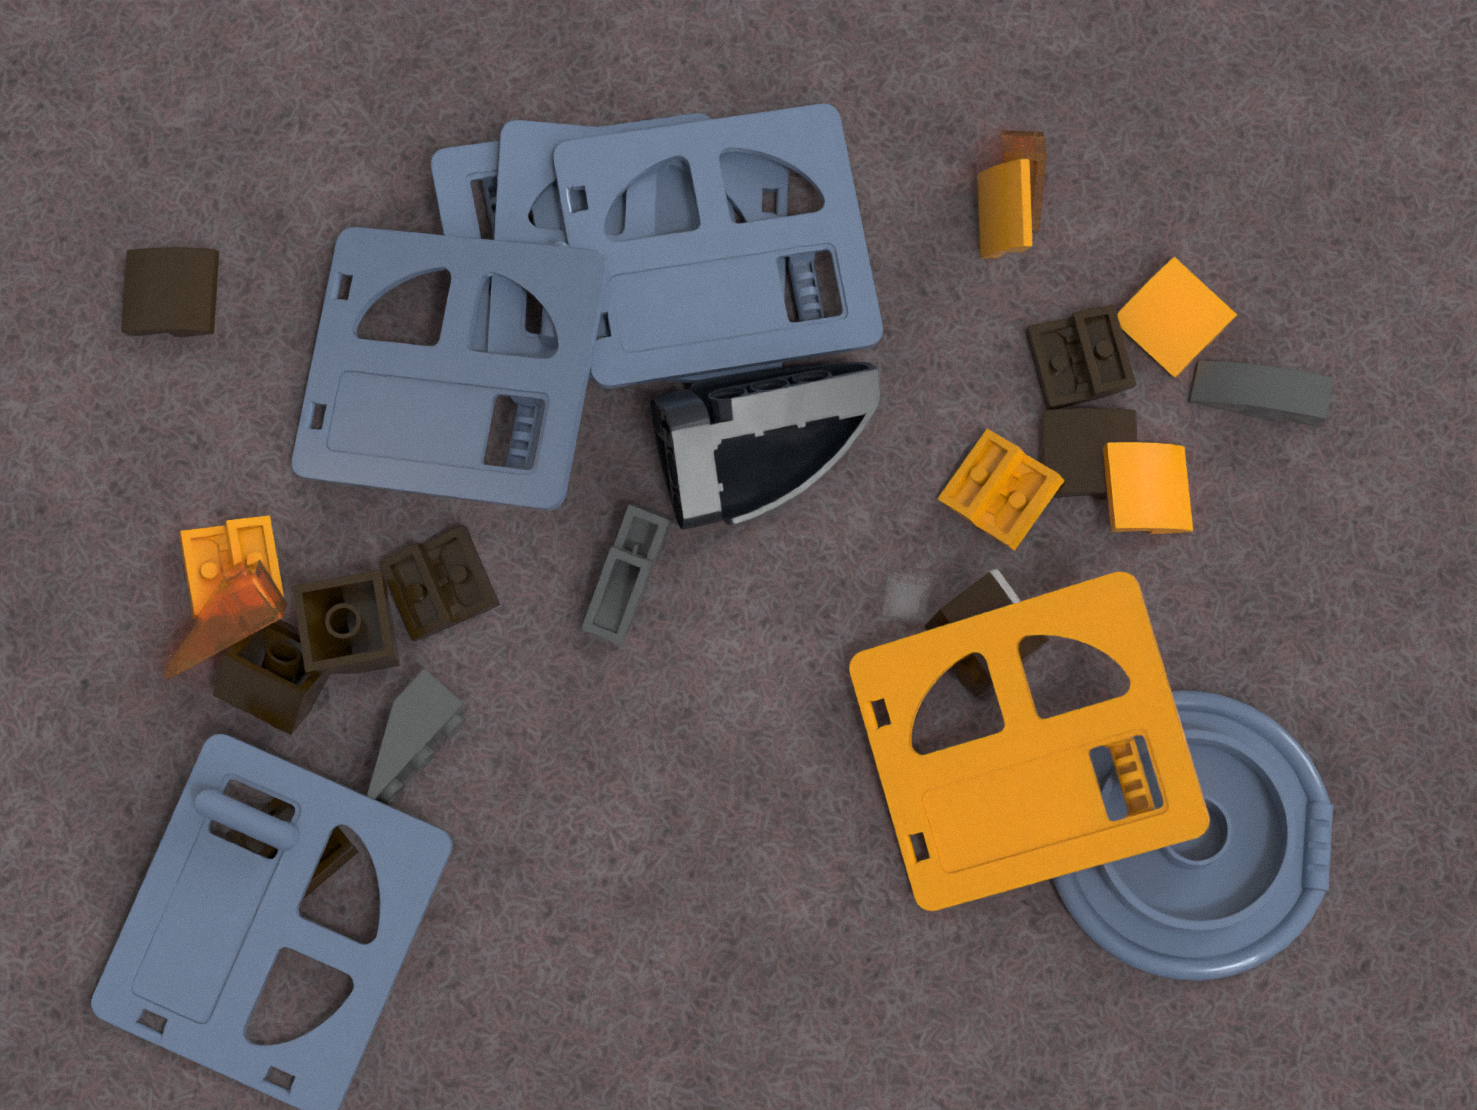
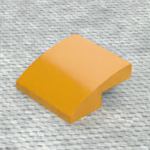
(1005, 209)
(1175, 317)
(1147, 487)
(1000, 489)
(215, 549)

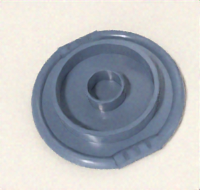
(1239, 887)

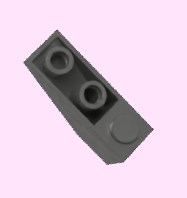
(415, 725)

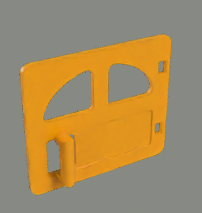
(1028, 796)

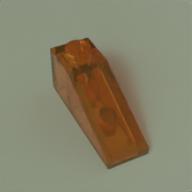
(237, 608)

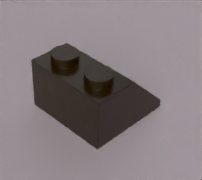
(981, 597)
(346, 624)
(269, 677)

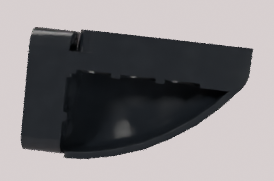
(758, 436)

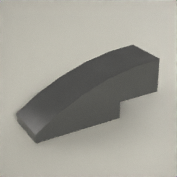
(1263, 391)
(627, 572)

